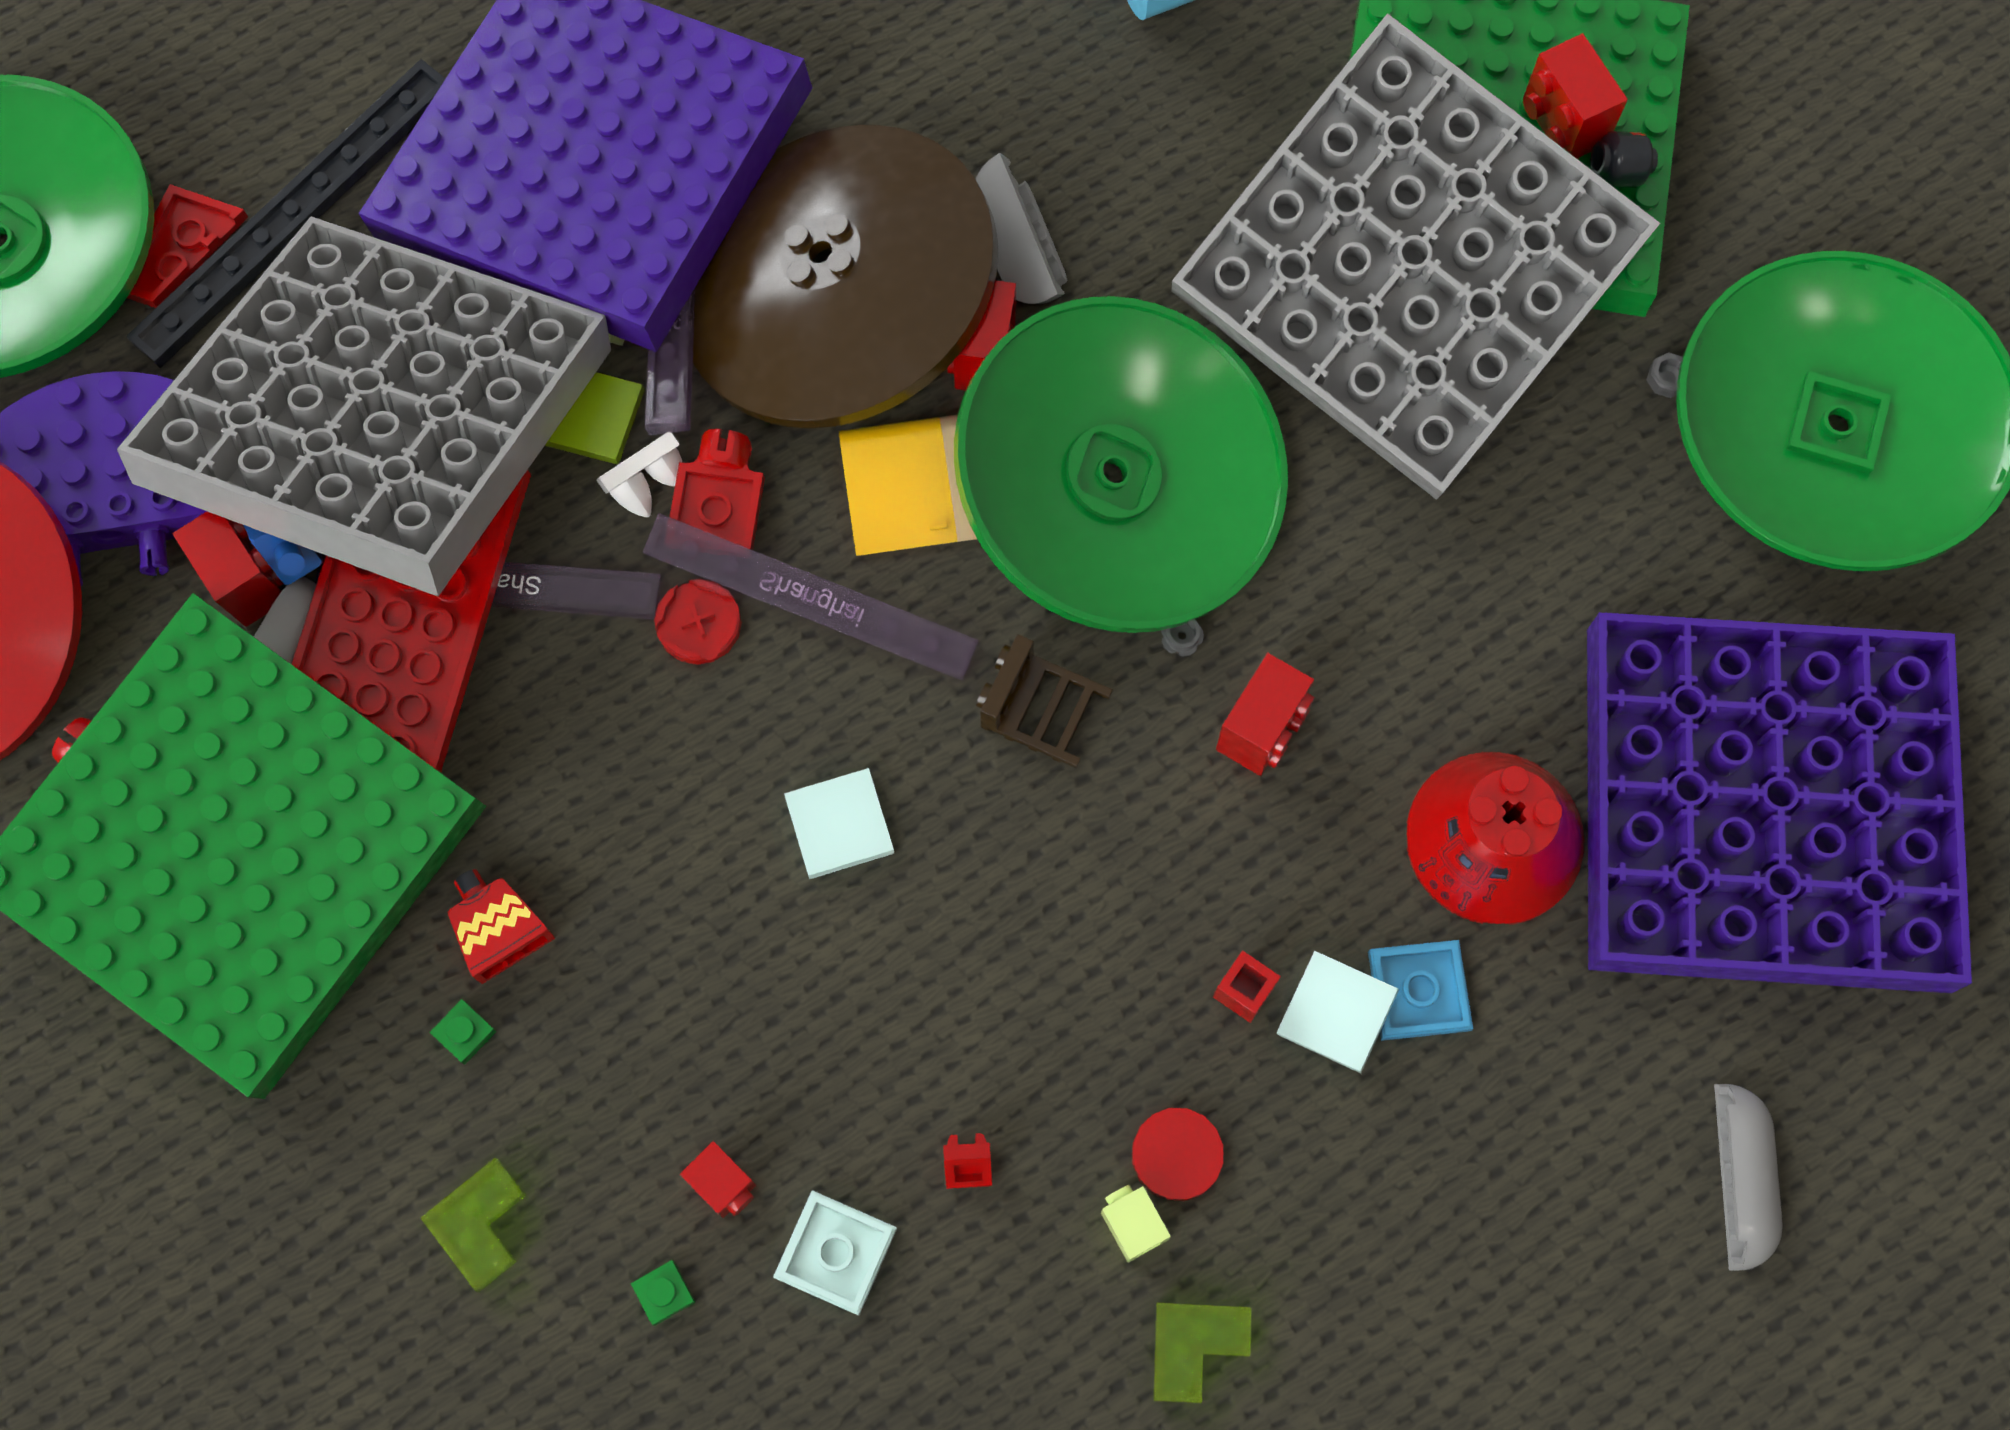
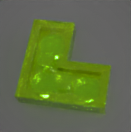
(464, 1219)
(1186, 1335)

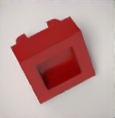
(967, 1163)

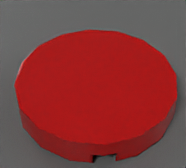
(698, 621)
(1177, 1154)

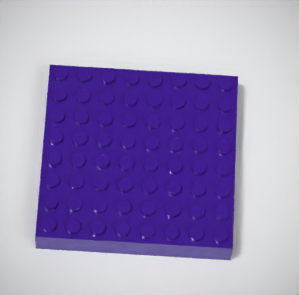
(591, 154)
(1775, 803)

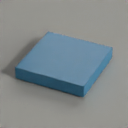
(1430, 989)

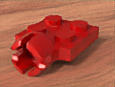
(720, 490)

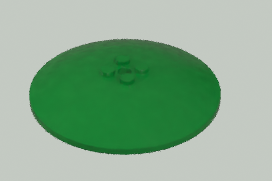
(1890, 356)

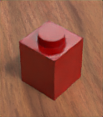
(1246, 986)
(719, 1181)

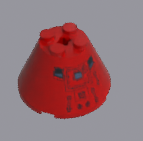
(1495, 838)

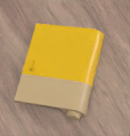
(903, 485)

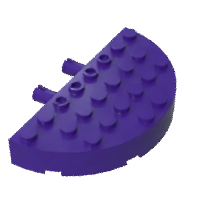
(67, 450)

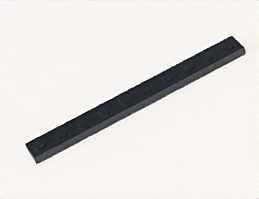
(283, 216)

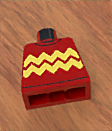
(494, 926)

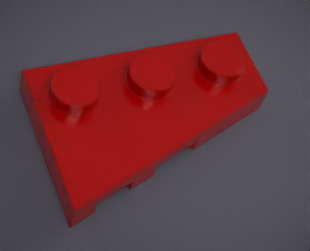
(183, 238)

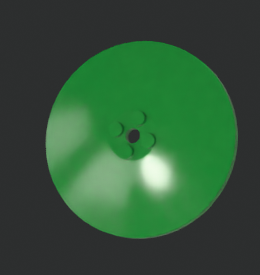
(72, 219)
(1165, 407)

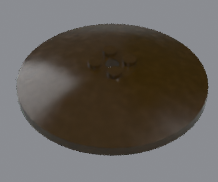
(885, 307)

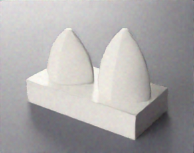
(629, 484)

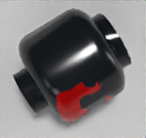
(1624, 158)

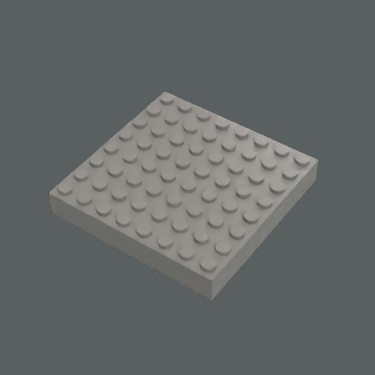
(1413, 256)
(369, 403)

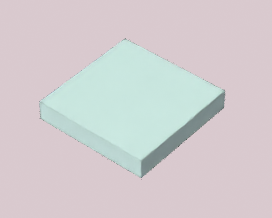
(839, 823)
(1337, 1011)
(835, 1253)

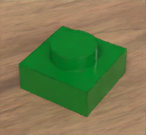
(463, 1032)
(663, 1293)

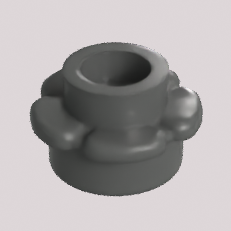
(1186, 646)

